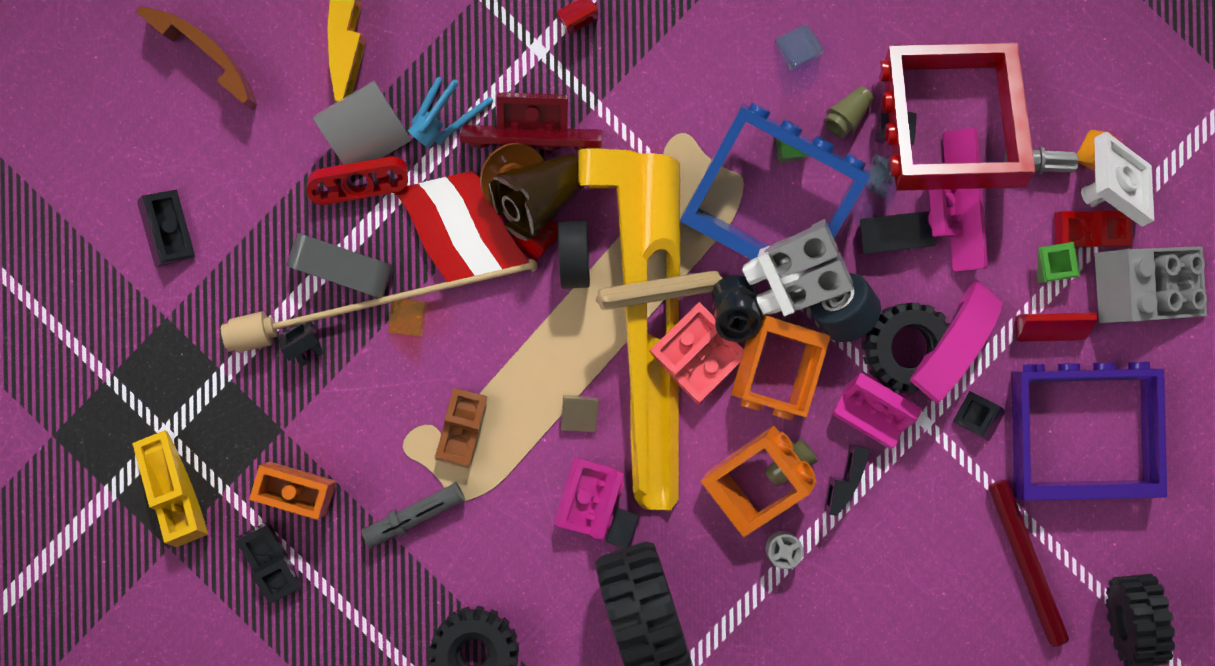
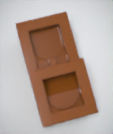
(461, 428)

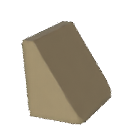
(579, 413)

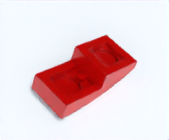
(1093, 228)

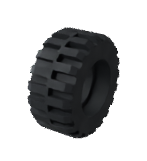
(641, 607)

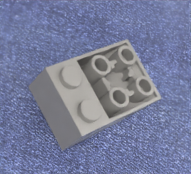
(1150, 284)

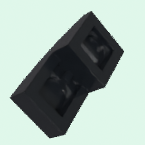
(896, 232)
(842, 489)
(269, 562)

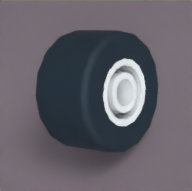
(849, 314)

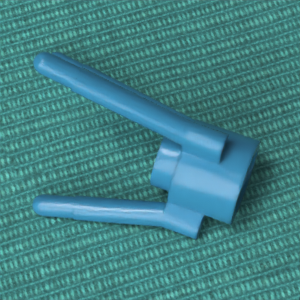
(426, 125)

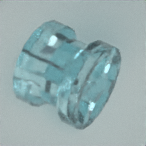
(880, 177)

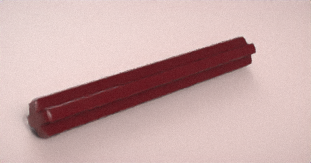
(1028, 563)

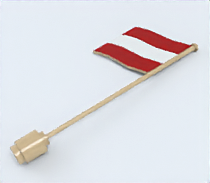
(458, 234)

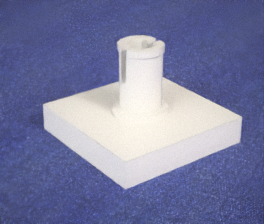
(1121, 180)

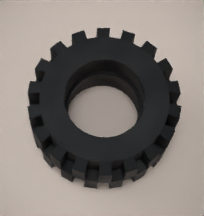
(879, 341)

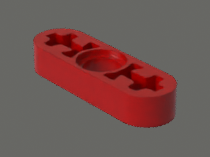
(365, 168)

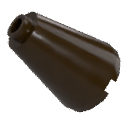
(535, 194)

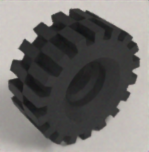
(1140, 620)
(478, 625)

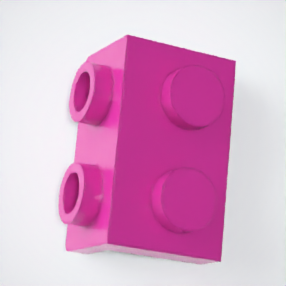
(876, 410)
(589, 498)

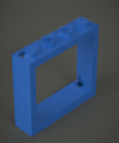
(790, 134)

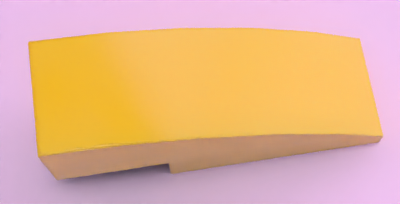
(169, 490)

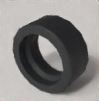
(573, 254)

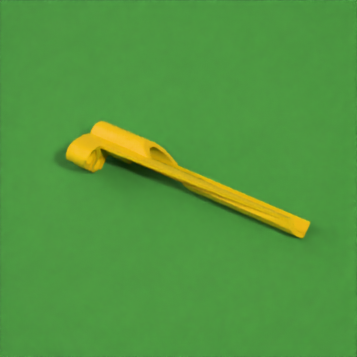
(648, 222)

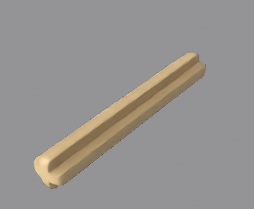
(657, 290)

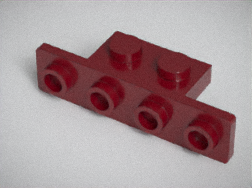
(531, 121)

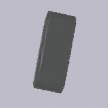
(339, 265)

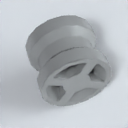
(787, 555)

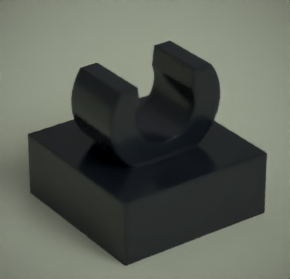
(298, 340)

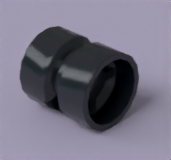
(736, 309)

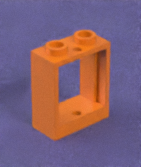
(807, 375)
(732, 498)

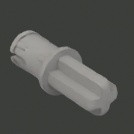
(1053, 161)

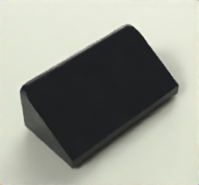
(165, 227)

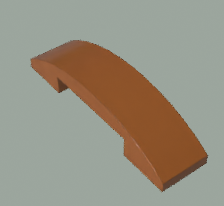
(172, 26)

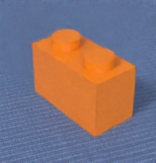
(292, 490)

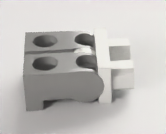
(800, 271)

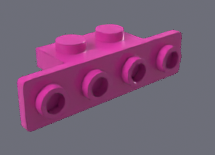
(960, 211)

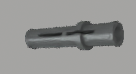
(400, 521)

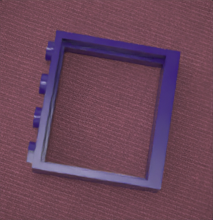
(1152, 424)

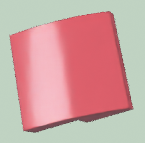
(697, 354)

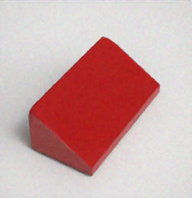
(1054, 326)

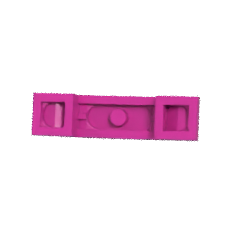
(959, 344)

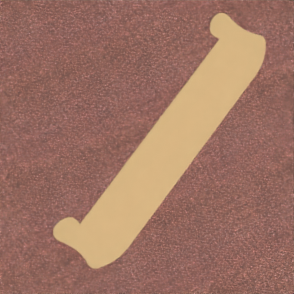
(570, 344)

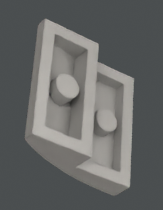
(362, 126)

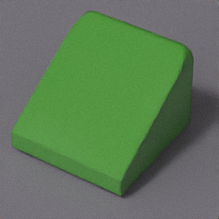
(788, 153)
(1057, 262)

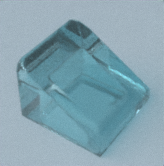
(799, 47)

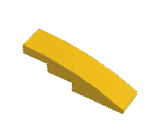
(344, 45)

